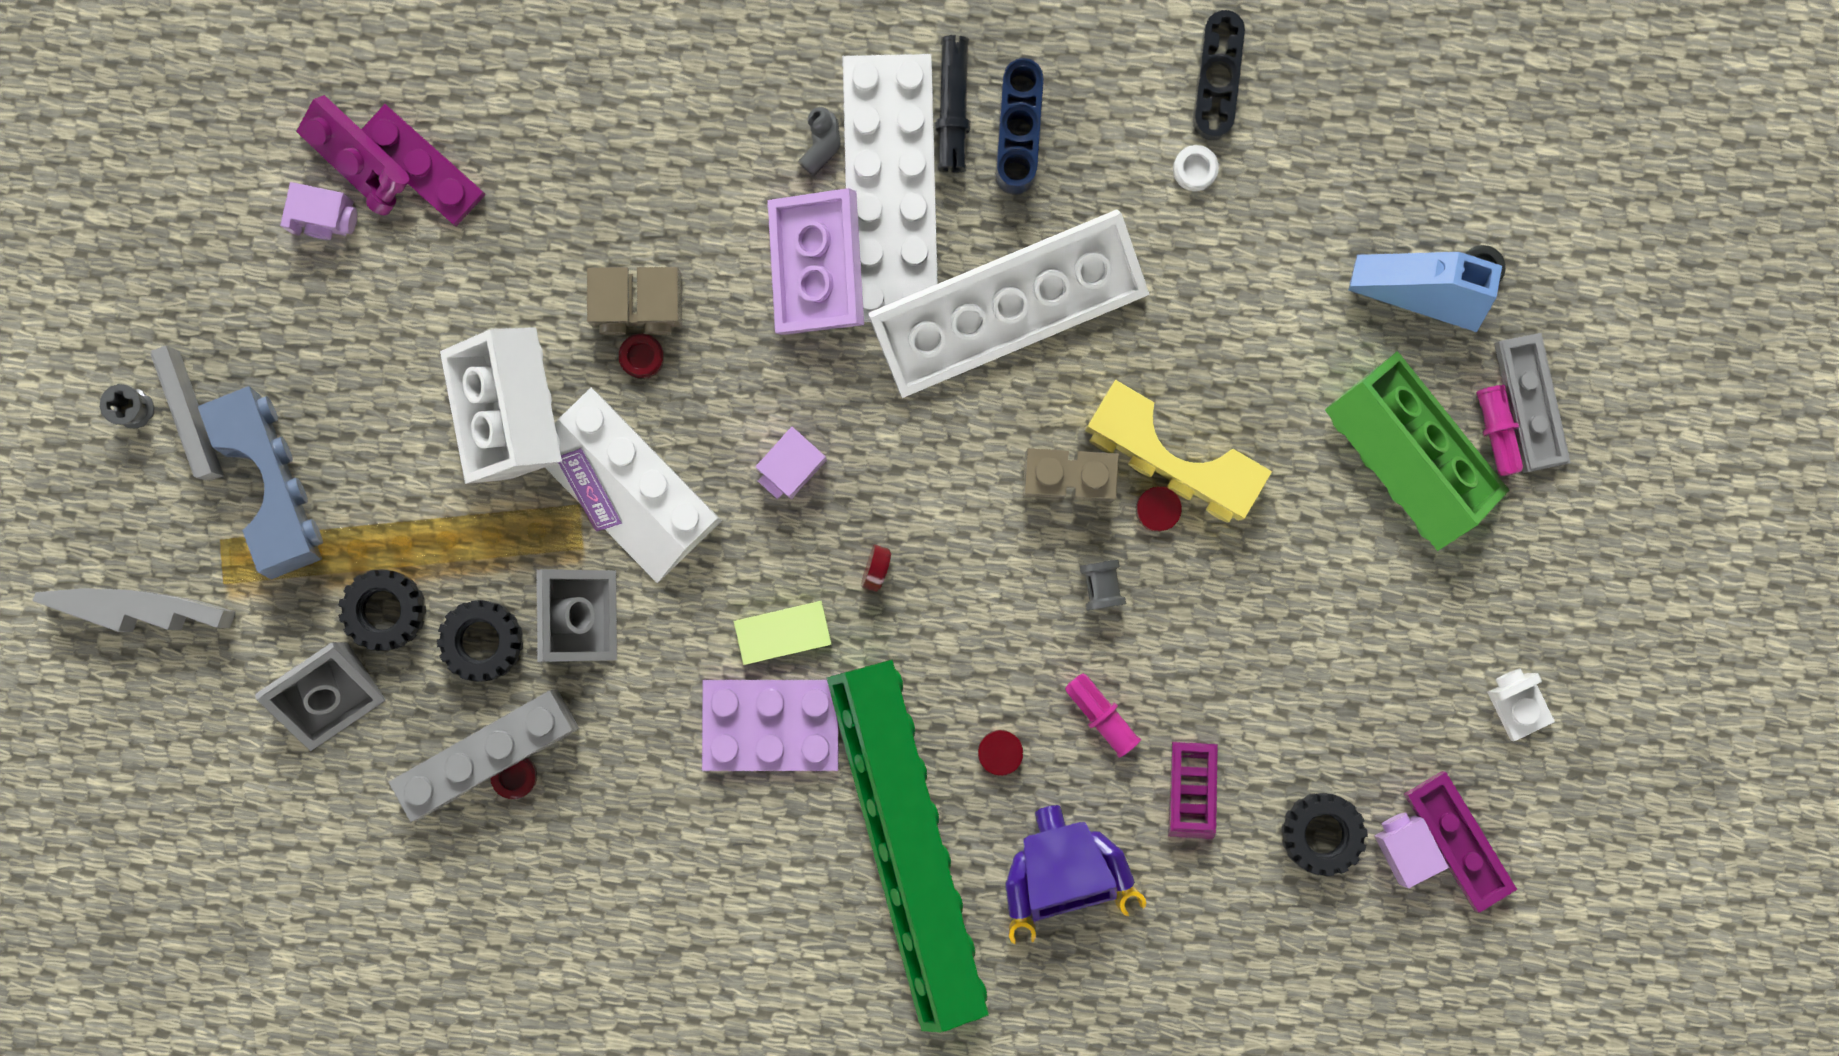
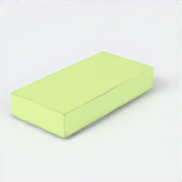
(782, 632)

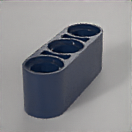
(1025, 107)

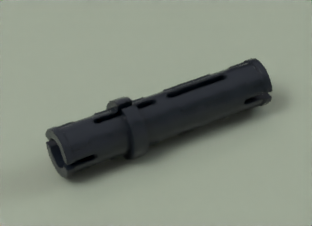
(953, 104)

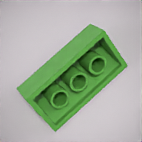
(1417, 451)

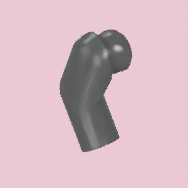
(825, 140)

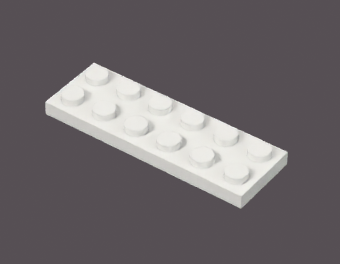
(892, 173)
(1009, 303)

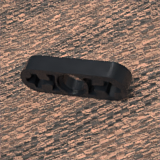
(1226, 108)

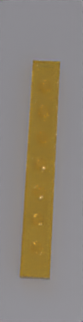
(424, 543)

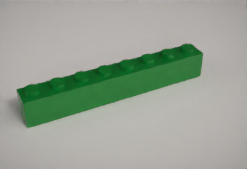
(908, 847)

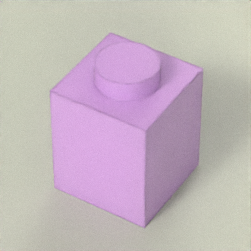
(789, 464)
(1410, 849)

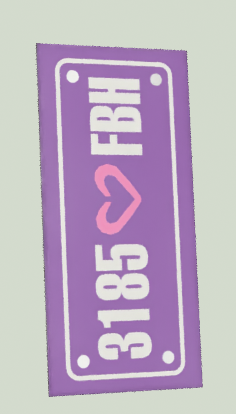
(589, 490)

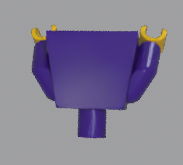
(1065, 872)

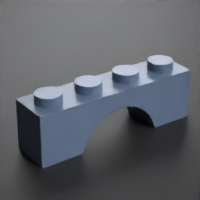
(280, 533)

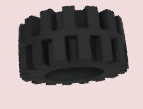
(354, 606)
(452, 641)
(1352, 834)

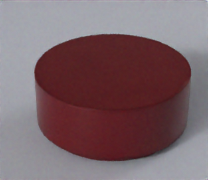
(641, 356)
(1158, 509)
(876, 568)
(1000, 752)
(516, 780)

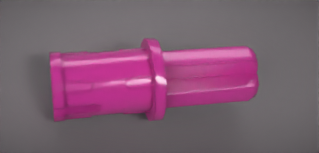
(1500, 429)
(1102, 714)

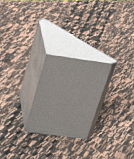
(576, 615)
(322, 695)

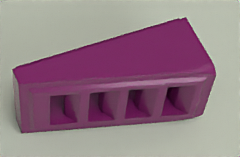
(1209, 809)

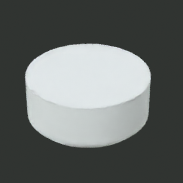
(1195, 168)

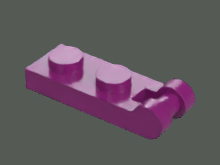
(353, 154)

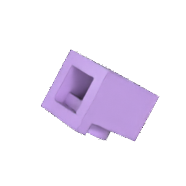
(318, 211)

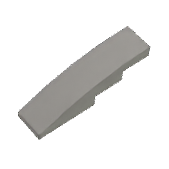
(122, 608)

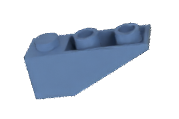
(1434, 284)

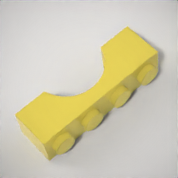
(1127, 425)

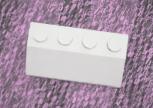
(656, 507)

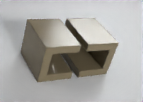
(612, 299)
(1051, 473)

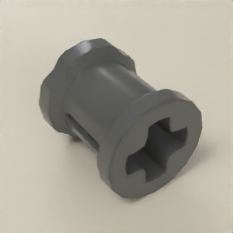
(119, 396)
(1102, 585)

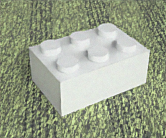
(500, 405)

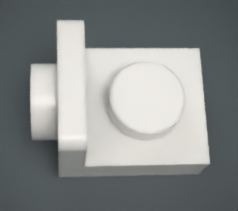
(1520, 704)

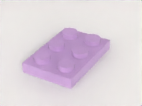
(815, 262)
(768, 726)

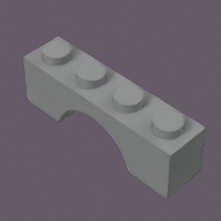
(483, 755)

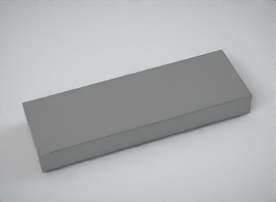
(1532, 402)
(185, 413)

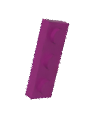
(427, 168)
(1461, 842)

